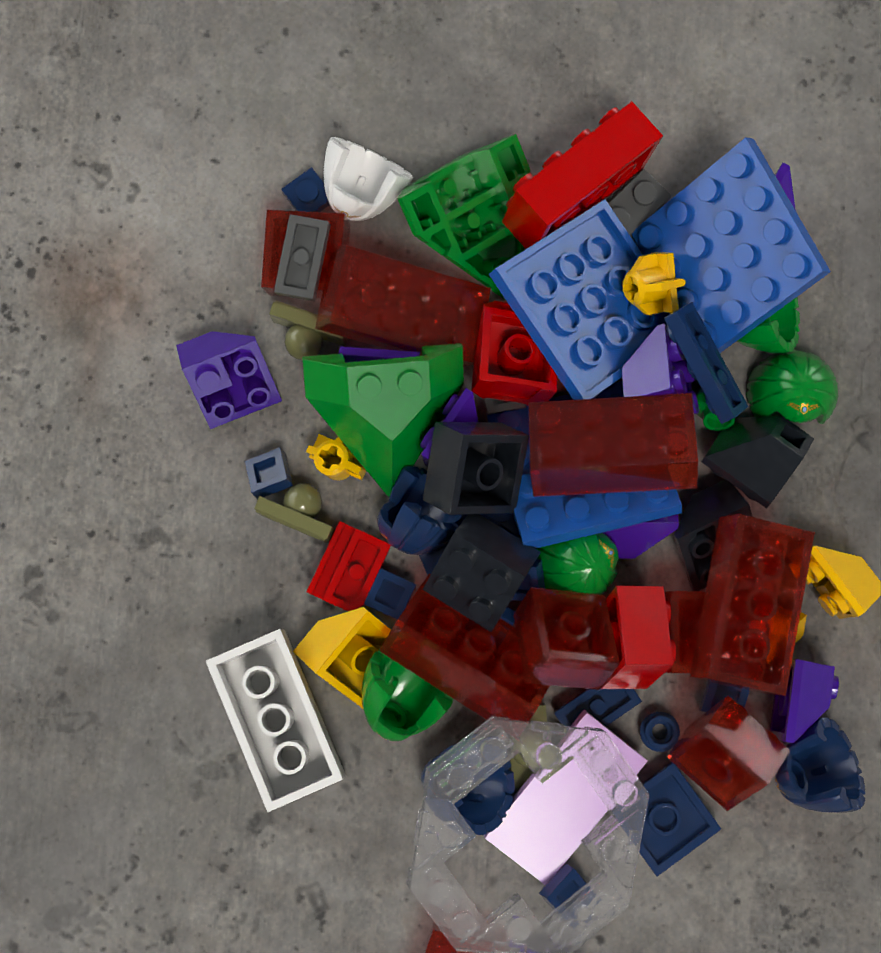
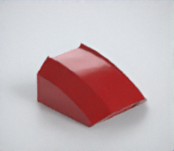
(508, 360)

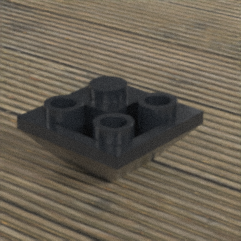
(758, 455)
(699, 528)

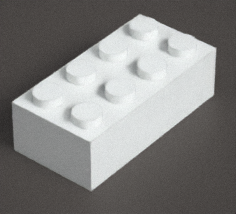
(275, 719)

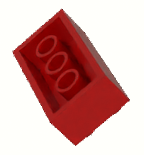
(582, 175)

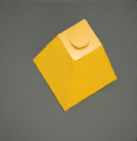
(341, 649)

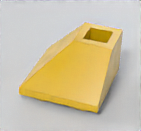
(843, 582)

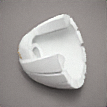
(361, 180)

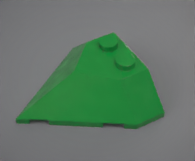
(463, 208)
(384, 404)

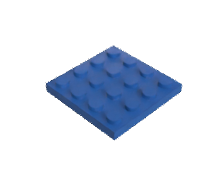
(734, 244)
(574, 300)
(568, 517)

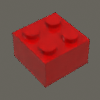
(641, 636)

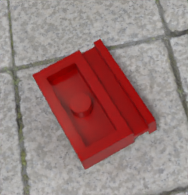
(348, 567)

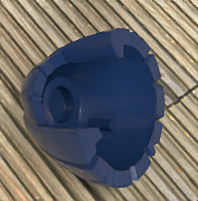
(410, 521)
(822, 771)
(487, 802)

